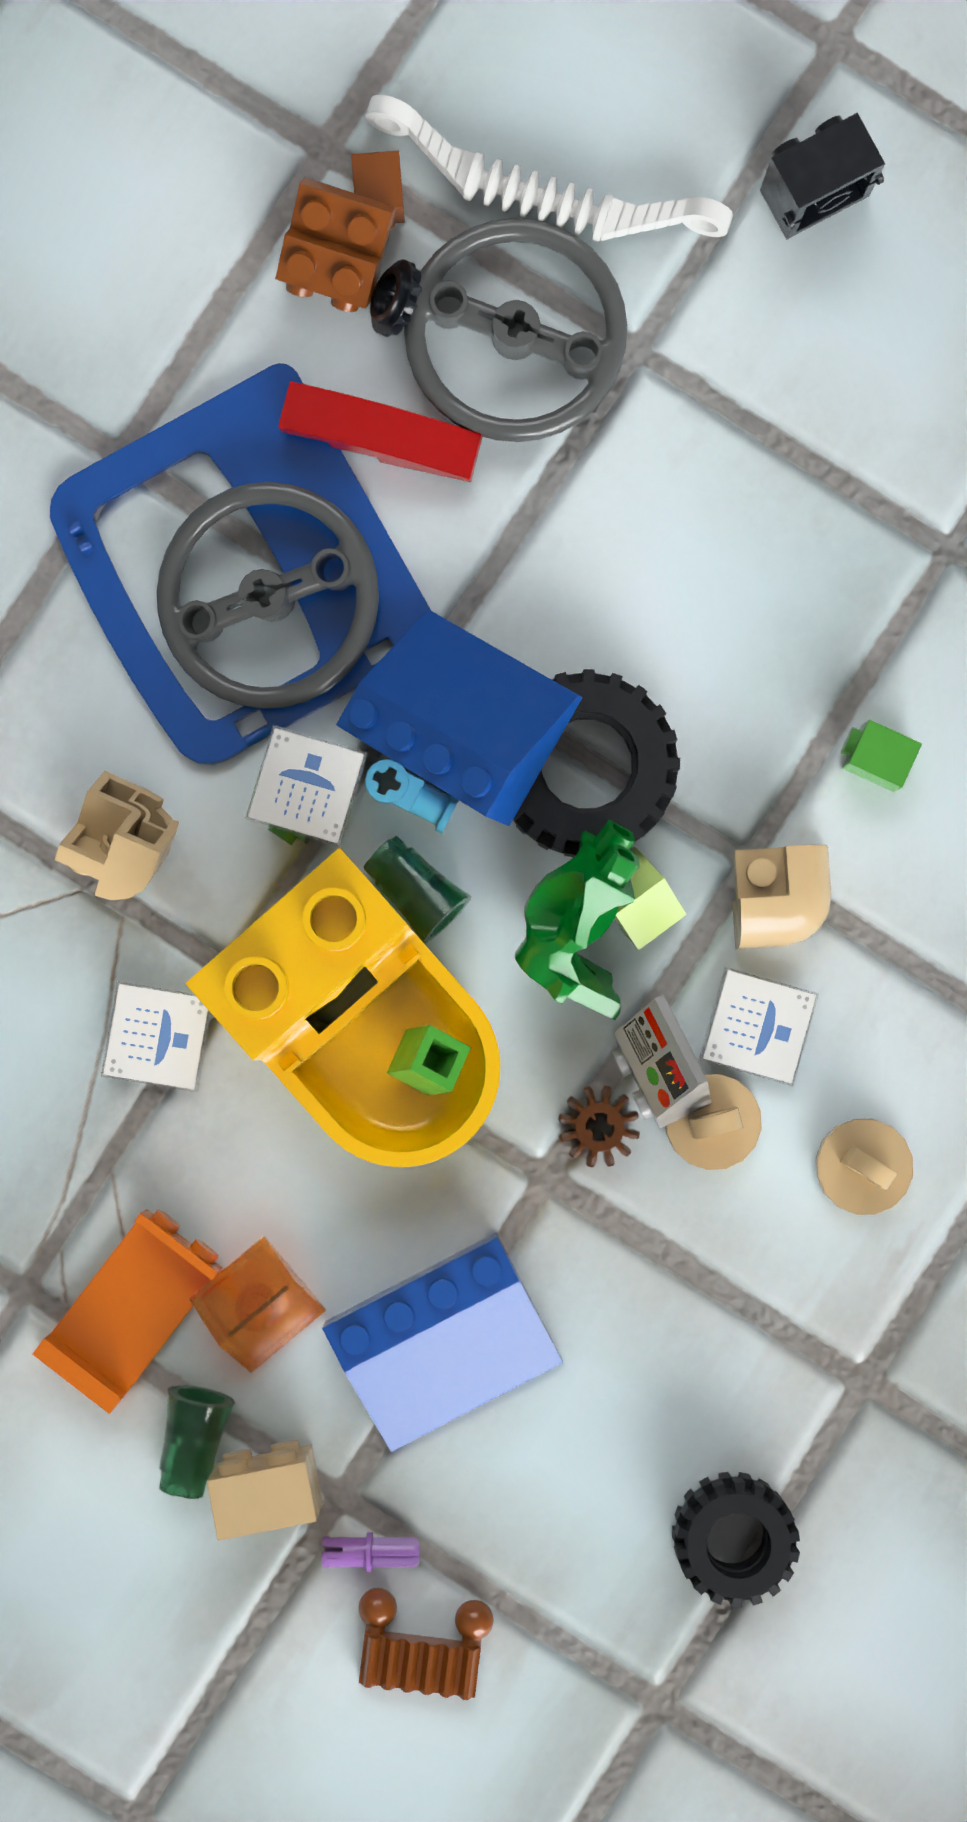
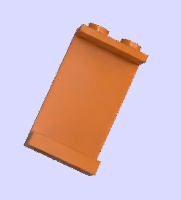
(128, 1309)

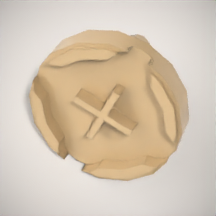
(721, 1131)
(864, 1166)

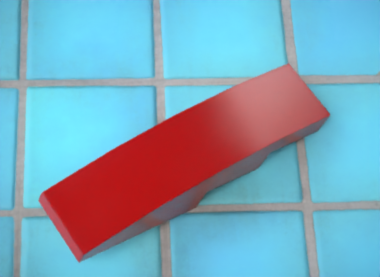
(380, 431)

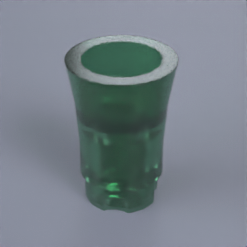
(416, 888)
(192, 1438)

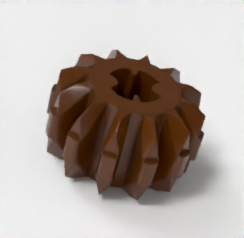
(611, 1116)

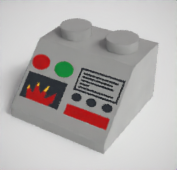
(661, 1064)

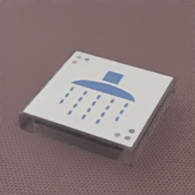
(306, 786)
(758, 1026)
(156, 1037)

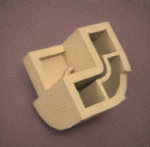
(118, 837)
(780, 895)

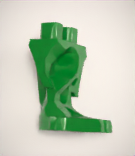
(574, 910)

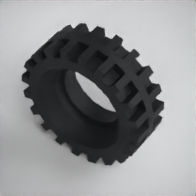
(652, 776)

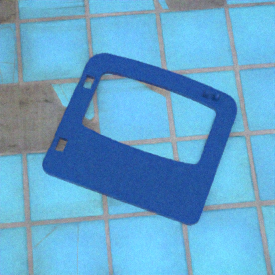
(247, 447)

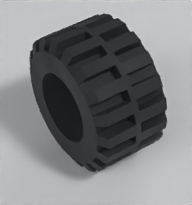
(754, 1575)

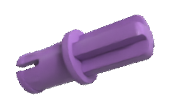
(370, 1552)

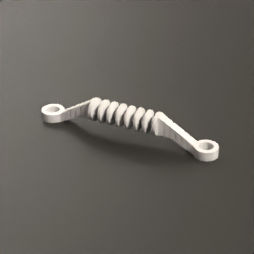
(608, 219)

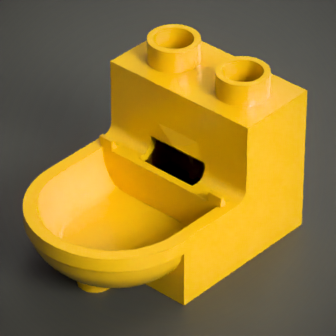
(302, 960)

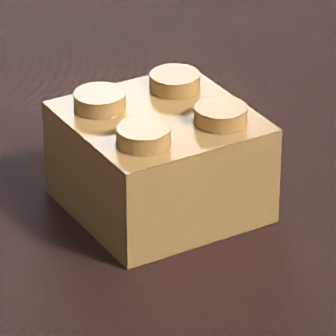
(264, 1490)

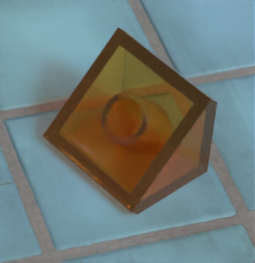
(256, 1305)

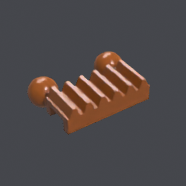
(417, 1660)

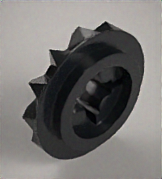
(395, 298)

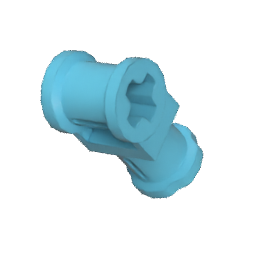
(413, 795)

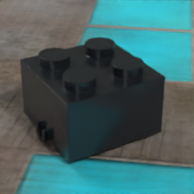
(821, 174)

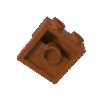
(335, 245)

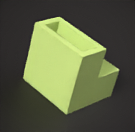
(653, 907)

